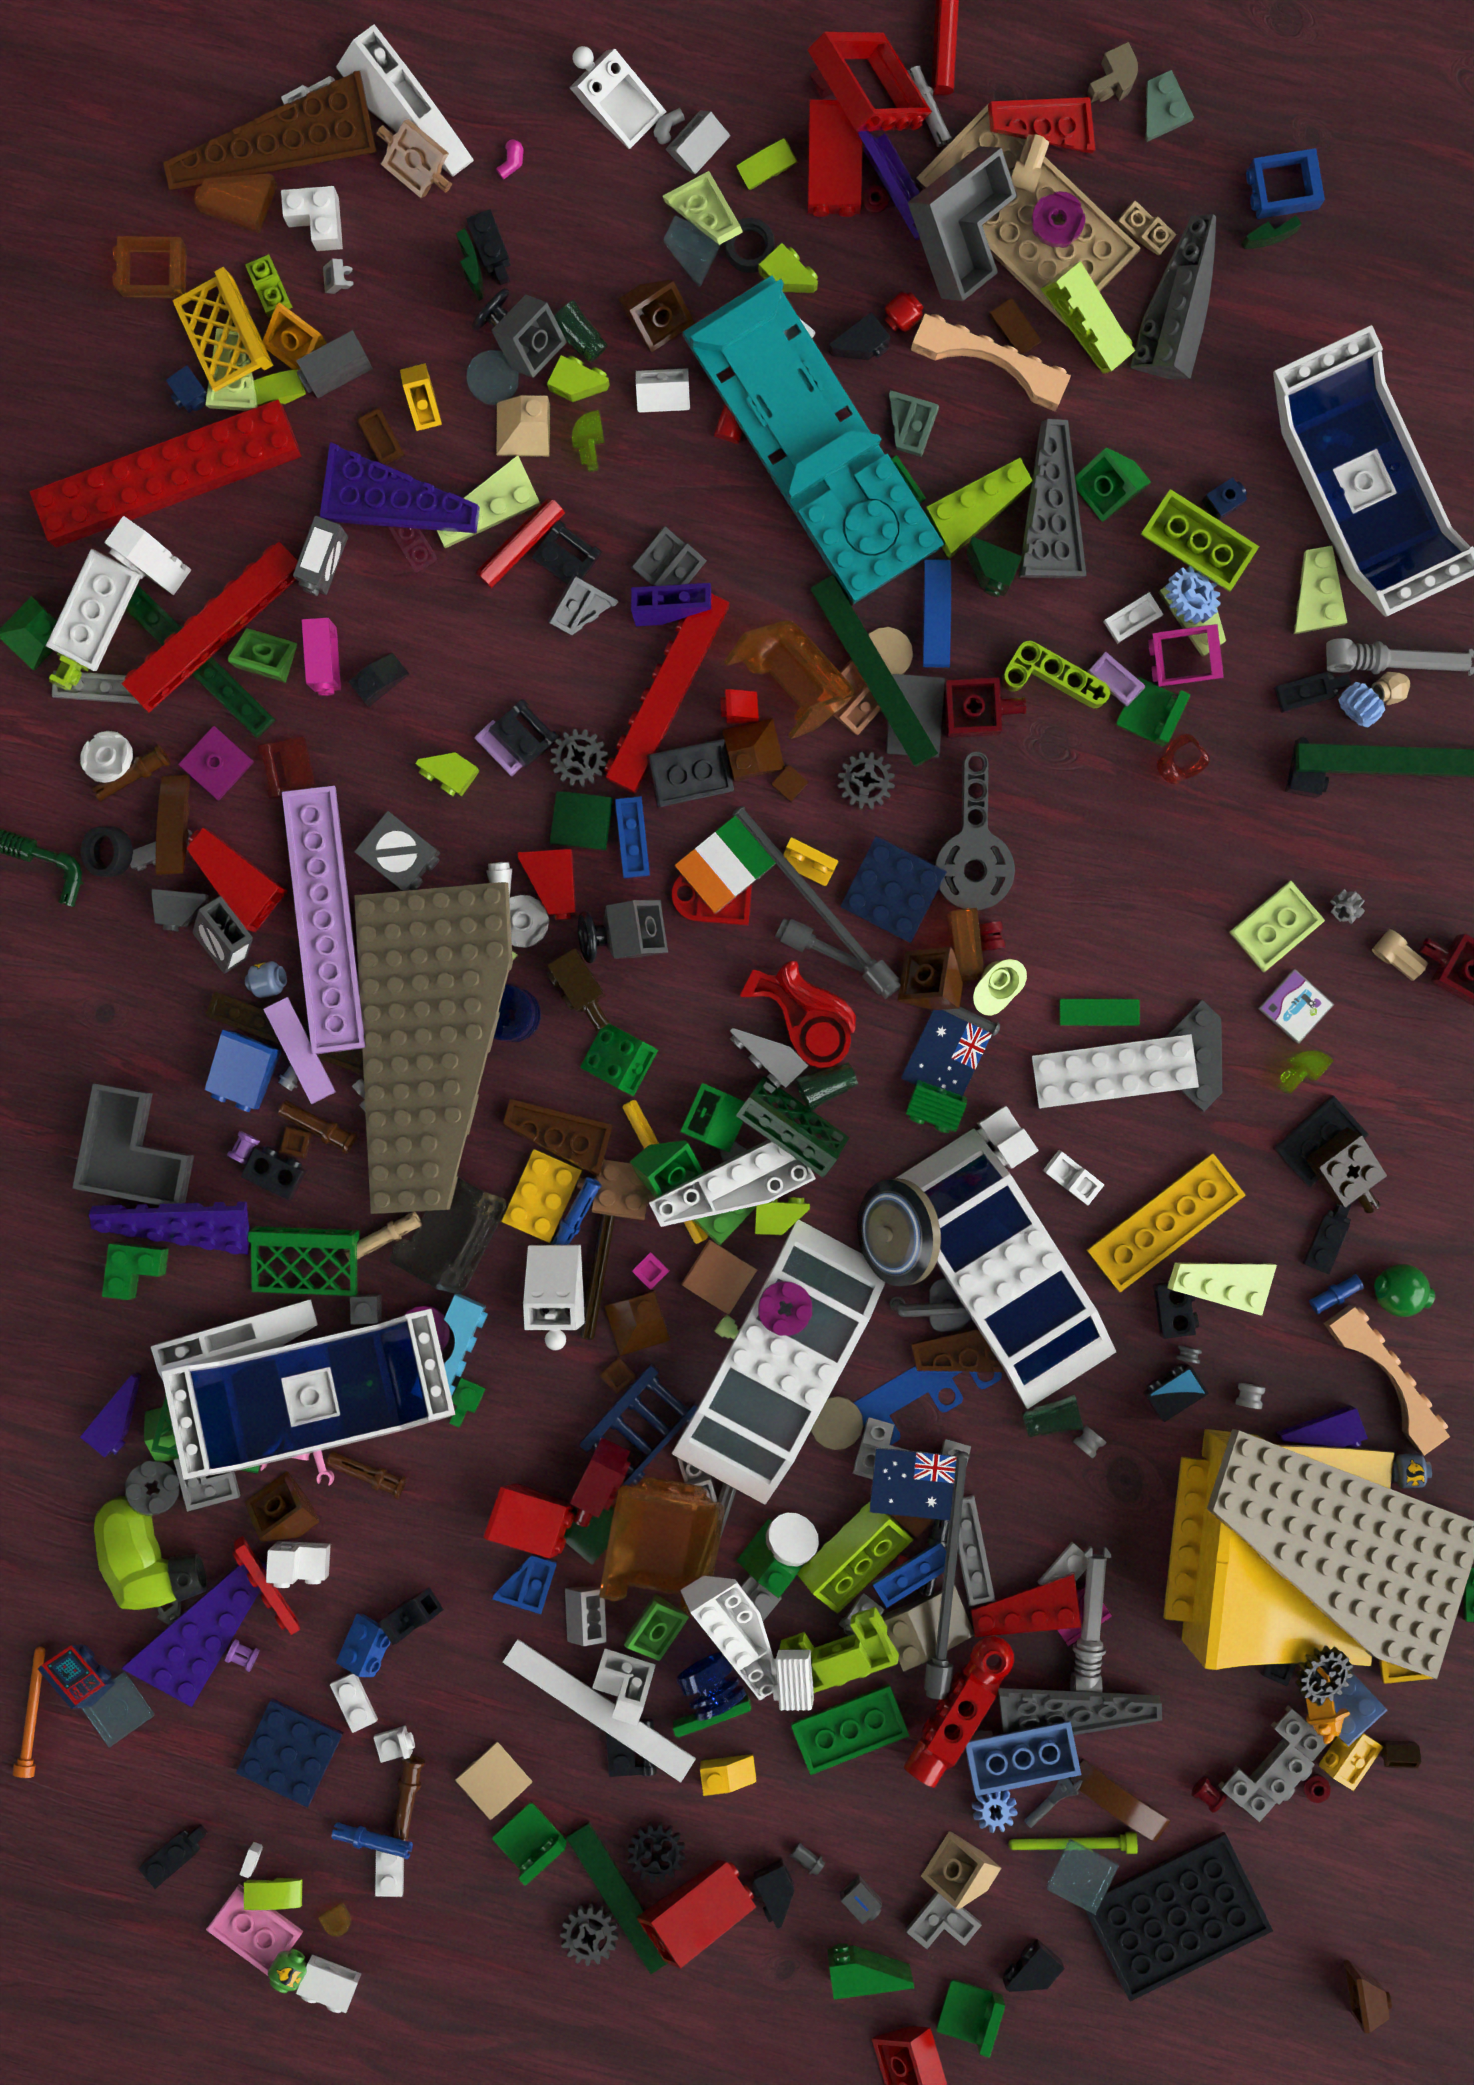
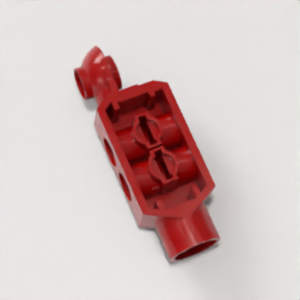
(979, 1685)

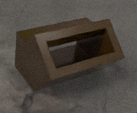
(1401, 1754)

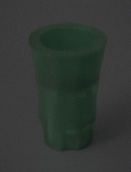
(580, 332)
(826, 1085)
(1053, 1417)

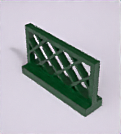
(794, 1138)

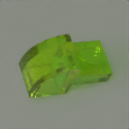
(587, 433)
(1306, 1064)

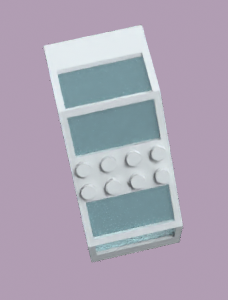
(777, 1384)

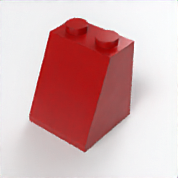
(529, 1521)

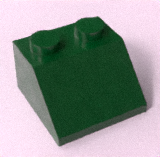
(992, 566)

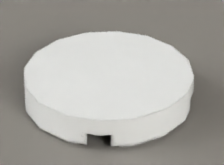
(106, 756)
(528, 921)
(792, 1539)

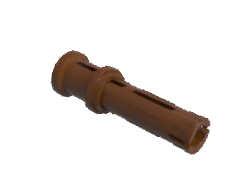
(141, 767)
(327, 1131)
(378, 1478)
(408, 1786)

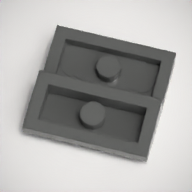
(668, 560)

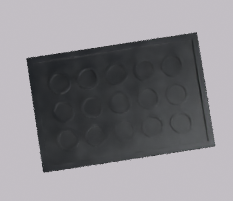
(1178, 1916)

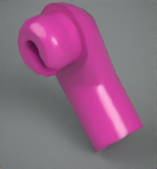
(514, 159)

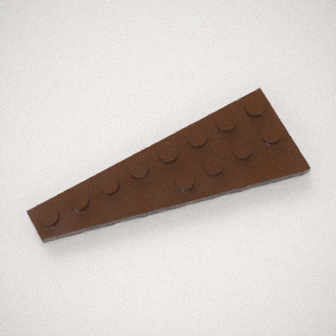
(308, 131)

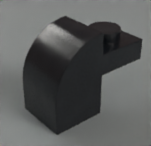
(410, 1615)

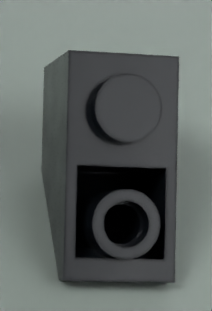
(776, 1889)
(1034, 1970)

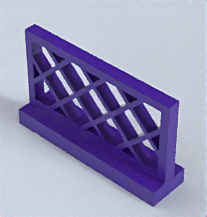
(892, 174)

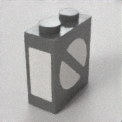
(320, 556)
(398, 853)
(222, 935)

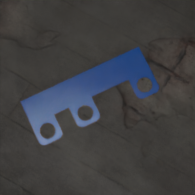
(909, 1387)

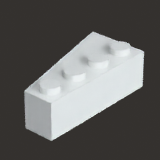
(146, 556)

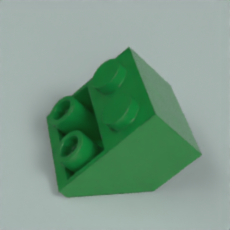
(714, 1118)

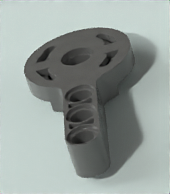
(975, 844)

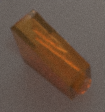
(237, 199)
(966, 942)

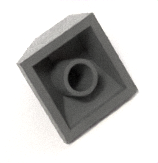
(177, 908)

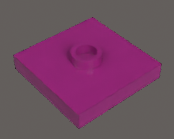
(216, 763)

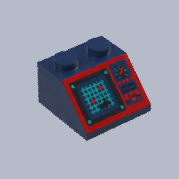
(77, 1676)

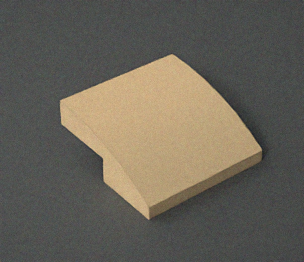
(493, 1780)

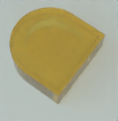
(336, 1920)

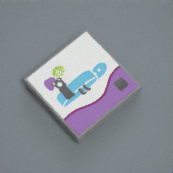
(1296, 1006)

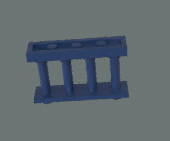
(631, 1400)

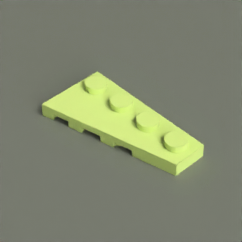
(499, 499)
(1233, 1285)

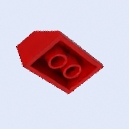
(909, 2057)

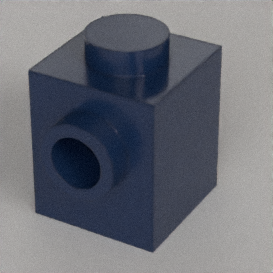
(187, 390)
(1225, 498)

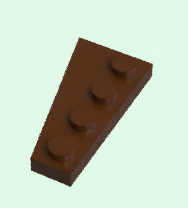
(564, 1134)
(956, 1352)

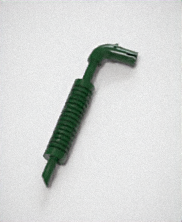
(26, 849)

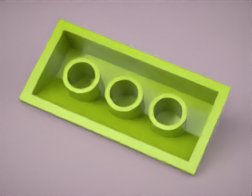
(1199, 540)
(854, 1557)

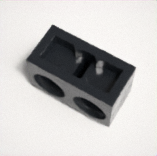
(272, 1178)
(1168, 1311)

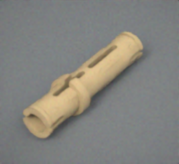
(387, 1234)

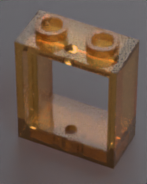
(177, 268)

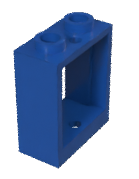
(1311, 177)

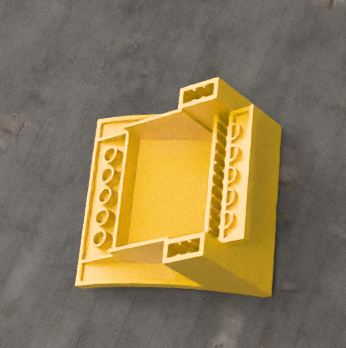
(1226, 1594)

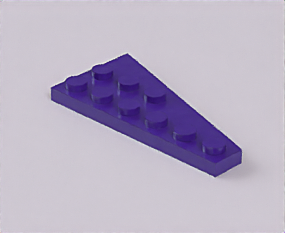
(192, 1645)

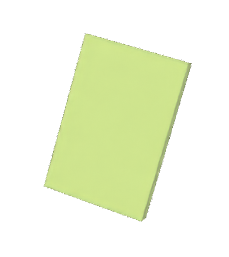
(1277, 926)

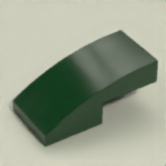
(1267, 236)

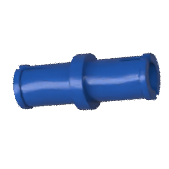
(1336, 1294)

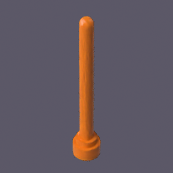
(24, 1766)

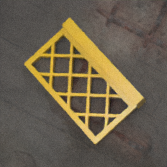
(243, 326)

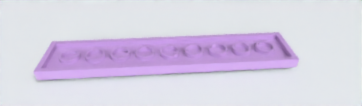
(323, 919)

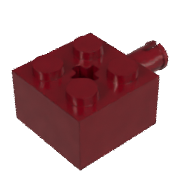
(986, 696)
(1453, 966)
(600, 1481)

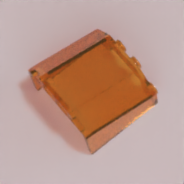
(661, 1538)

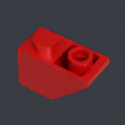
(739, 706)

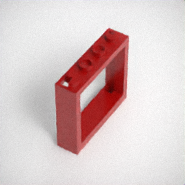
(829, 56)

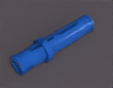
(571, 1223)
(362, 1838)

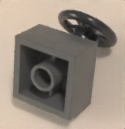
(525, 333)
(627, 930)

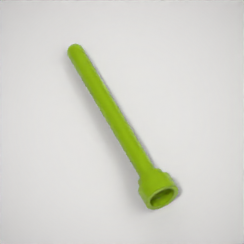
(1126, 1842)

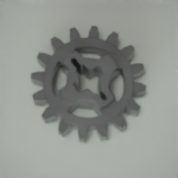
(589, 751)
(853, 779)
(598, 1929)

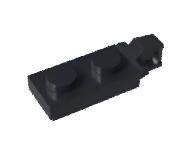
(490, 244)
(1309, 690)
(1328, 1239)
(172, 1856)

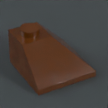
(656, 312)
(753, 750)
(931, 979)
(637, 1322)
(281, 1510)
(1367, 1998)

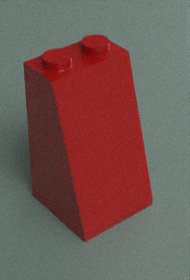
(833, 161)
(237, 880)
(697, 1913)

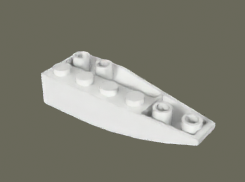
(397, 96)
(738, 1183)
(236, 1338)
(735, 1628)

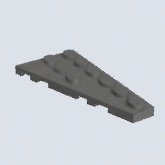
(1053, 521)
(1085, 1710)

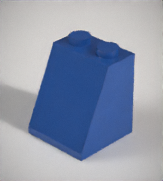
(241, 1070)

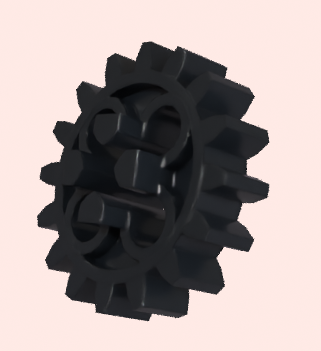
(1334, 1664)
(671, 1854)

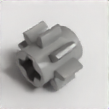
(1347, 906)

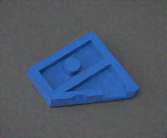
(528, 1584)

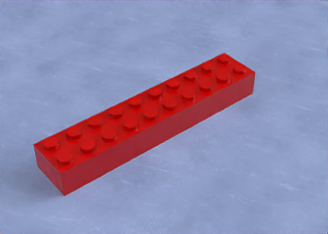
(166, 473)

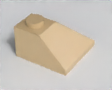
(523, 426)
(960, 1871)

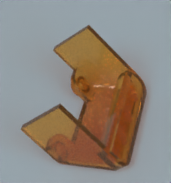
(798, 668)

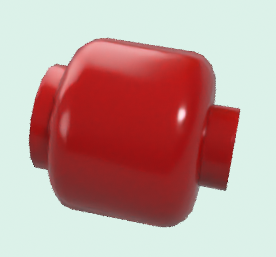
(903, 311)

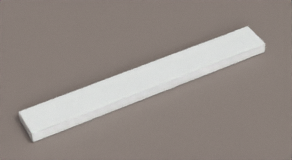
(598, 1710)

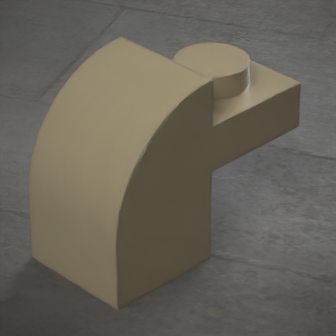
(1121, 71)

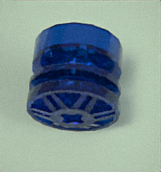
(527, 1015)
(713, 1691)

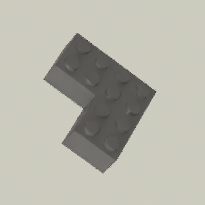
(952, 216)
(114, 1155)

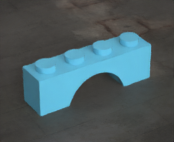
(463, 1318)

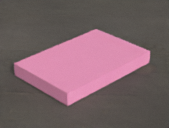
(253, 1933)

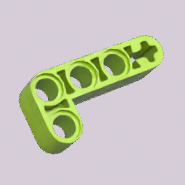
(1057, 680)

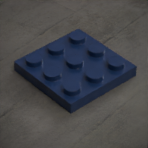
(893, 889)
(289, 1752)

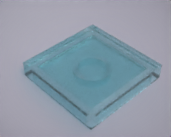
(119, 1711)
(1082, 1876)

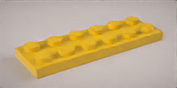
(1165, 1222)

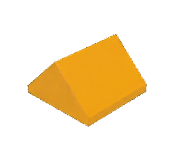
(290, 337)

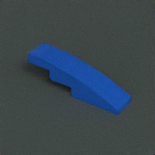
(937, 613)

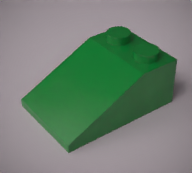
(864, 1972)

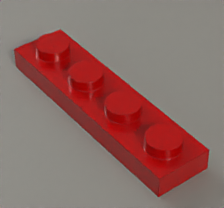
(271, 1595)

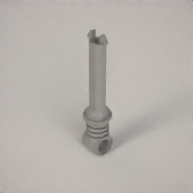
(1344, 656)
(1089, 1647)

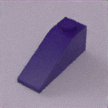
(668, 603)
(113, 1422)
(1334, 1429)

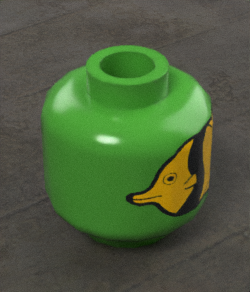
(287, 1971)

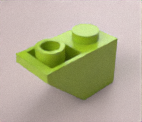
(785, 265)
(576, 381)
(450, 770)
(778, 1217)

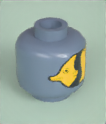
(266, 979)
(1411, 1470)

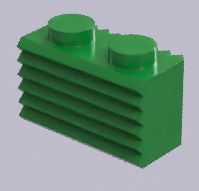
(936, 1107)

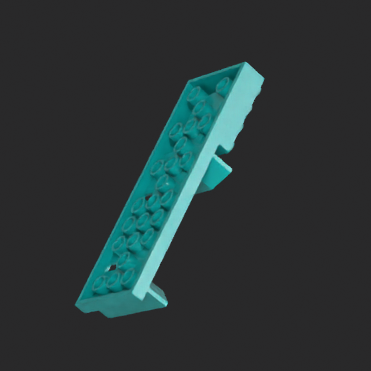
(833, 470)

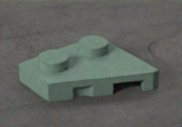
(1165, 106)
(912, 422)

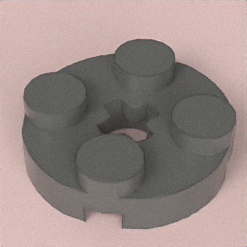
(148, 1473)

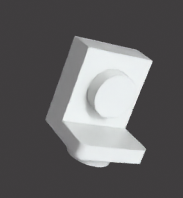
(394, 1744)

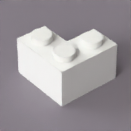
(319, 210)
(1007, 1138)
(295, 1561)
(628, 1680)

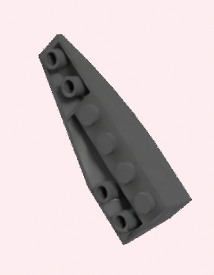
(1179, 306)

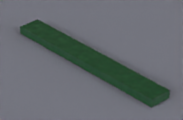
(874, 671)
(209, 674)
(1384, 760)

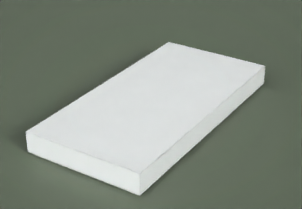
(93, 610)

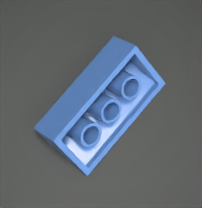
(1022, 1758)

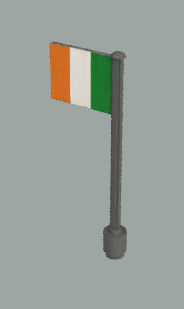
(741, 855)

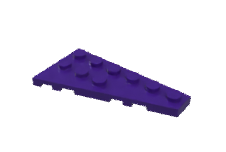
(381, 496)
(180, 1223)

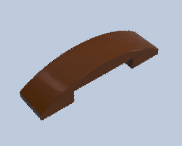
(1120, 1802)

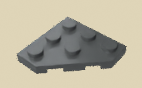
(1207, 1045)

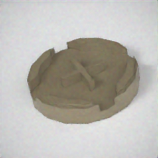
(838, 1423)

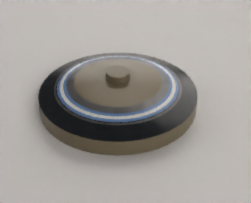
(898, 1232)

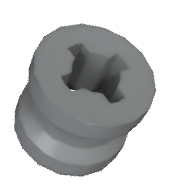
(1250, 1395)
(1089, 1441)

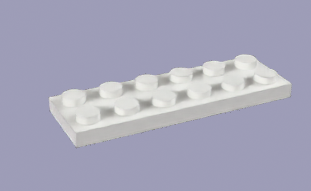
(1115, 1071)

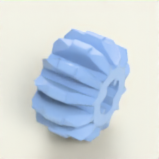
(1361, 704)
(994, 1819)

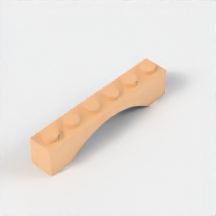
(941, 340)
(1418, 1422)

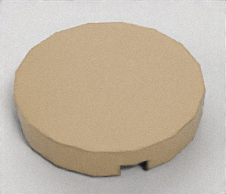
(893, 648)

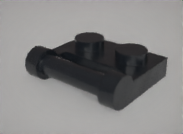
(560, 561)
(518, 739)
(622, 1758)

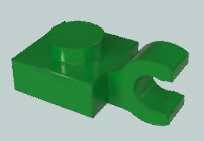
(467, 1399)

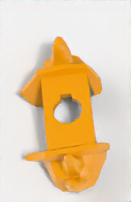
(1324, 1718)

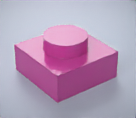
(650, 1270)

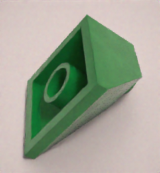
(1110, 482)
(29, 632)
(666, 1166)
(764, 1567)

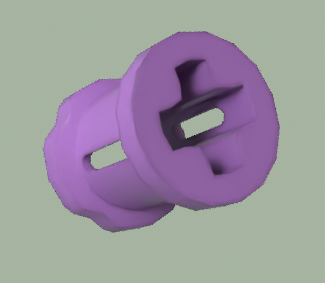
(243, 1147)
(240, 1660)

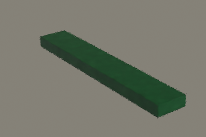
(614, 1891)

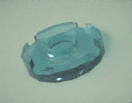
(491, 377)

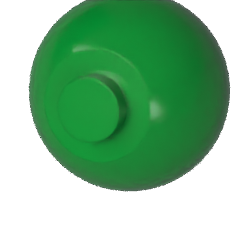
(1403, 1290)

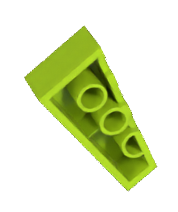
(1088, 317)
(977, 505)

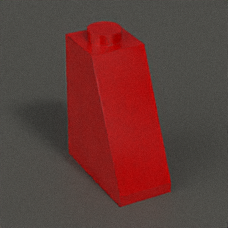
(553, 880)

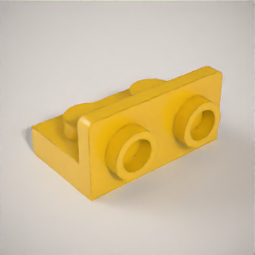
(810, 862)
(1352, 1762)

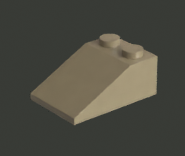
(915, 1628)

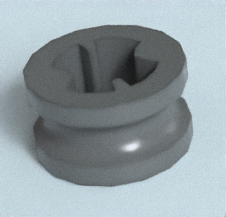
(1189, 1354)

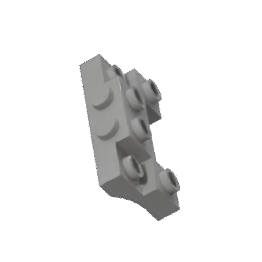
(879, 1435)
(1280, 1770)

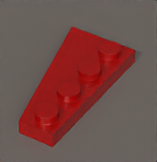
(1060, 121)
(1036, 1609)

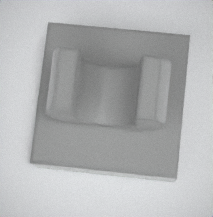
(334, 276)

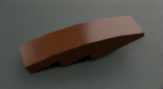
(172, 824)

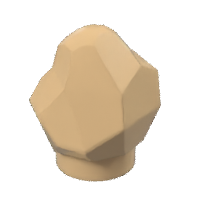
(1392, 687)

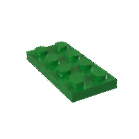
(849, 1729)

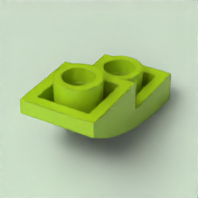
(767, 164)
(268, 284)
(282, 386)
(272, 1895)

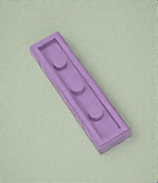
(298, 1050)

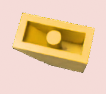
(420, 397)
(727, 1774)

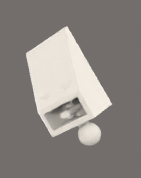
(622, 99)
(557, 1284)

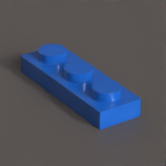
(632, 837)
(911, 1574)

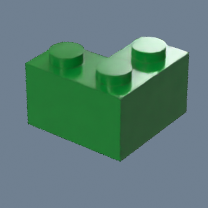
(125, 1264)

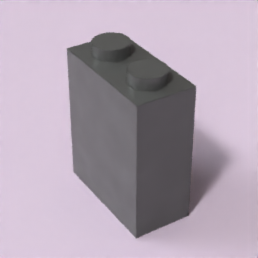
(333, 365)

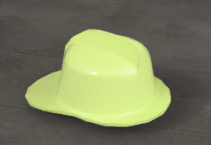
(999, 985)

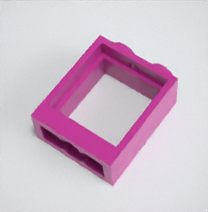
(1155, 648)
(321, 655)

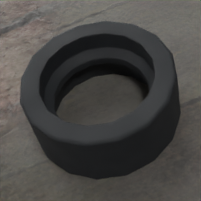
(764, 230)
(122, 851)

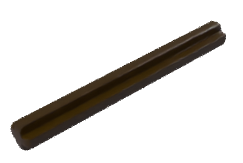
(597, 1276)

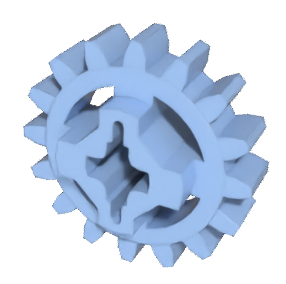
(1192, 595)

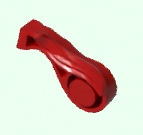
(814, 1017)

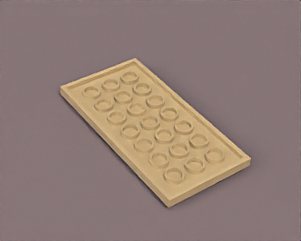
(1100, 247)

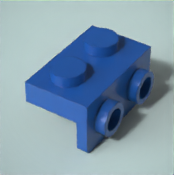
(363, 1647)

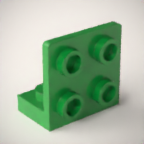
(1153, 713)
(619, 1059)
(530, 1842)
(971, 2015)

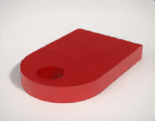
(697, 910)

